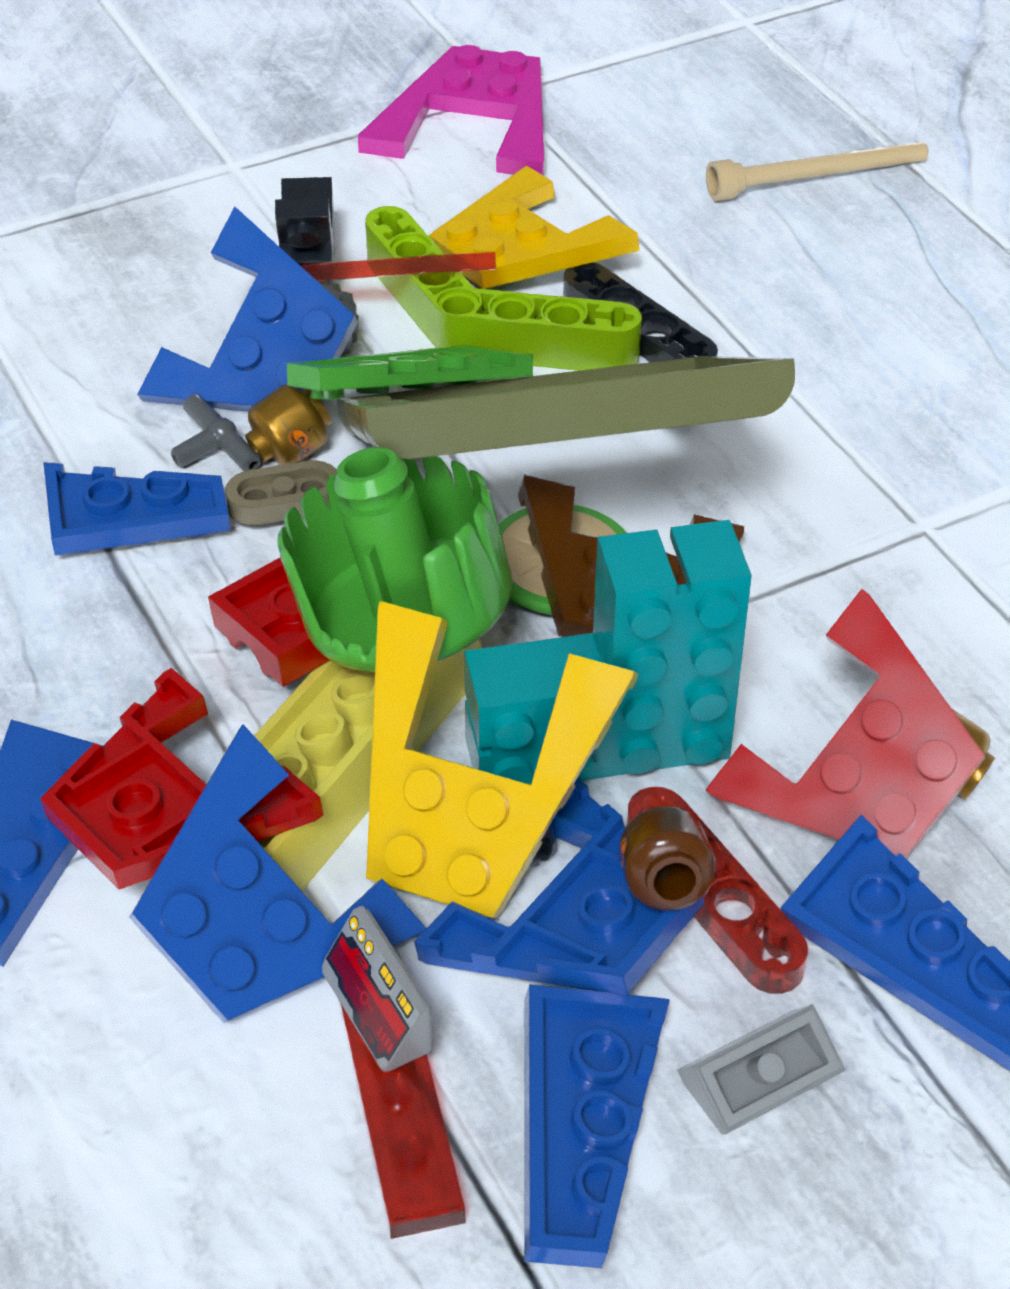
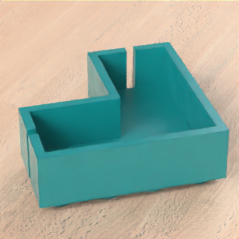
(675, 636)

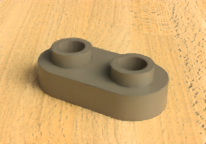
(269, 492)

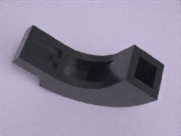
(306, 219)

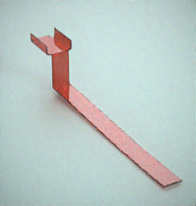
(402, 266)

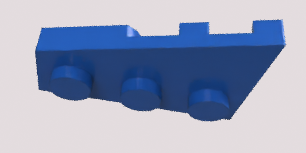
(121, 511)

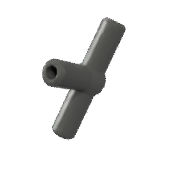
(217, 433)

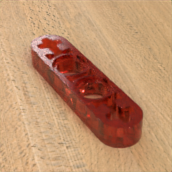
(739, 938)

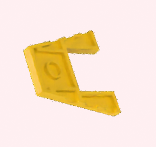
(453, 826)

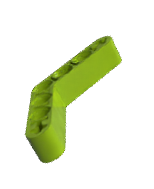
(453, 313)

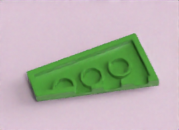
(406, 368)

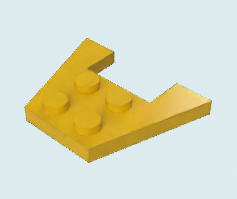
(523, 240)

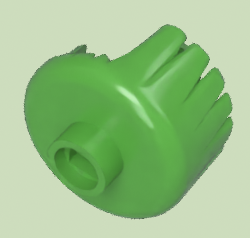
(396, 542)

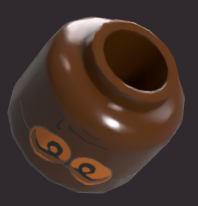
(666, 858)

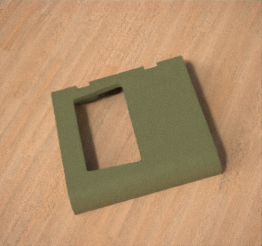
(569, 405)

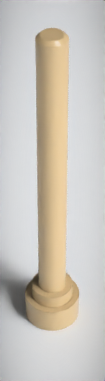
(728, 178)

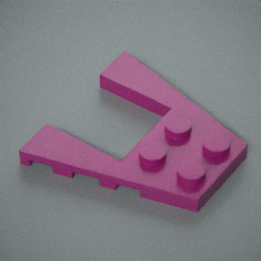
(472, 84)

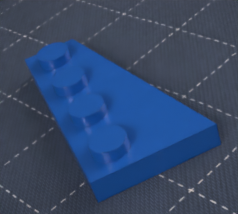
(30, 845)
(901, 936)
(582, 1110)

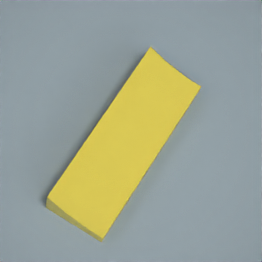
(327, 743)

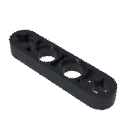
(682, 339)

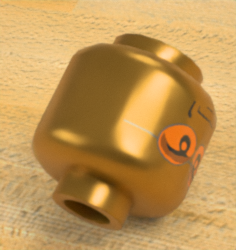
(287, 425)

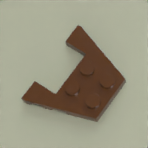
(571, 556)

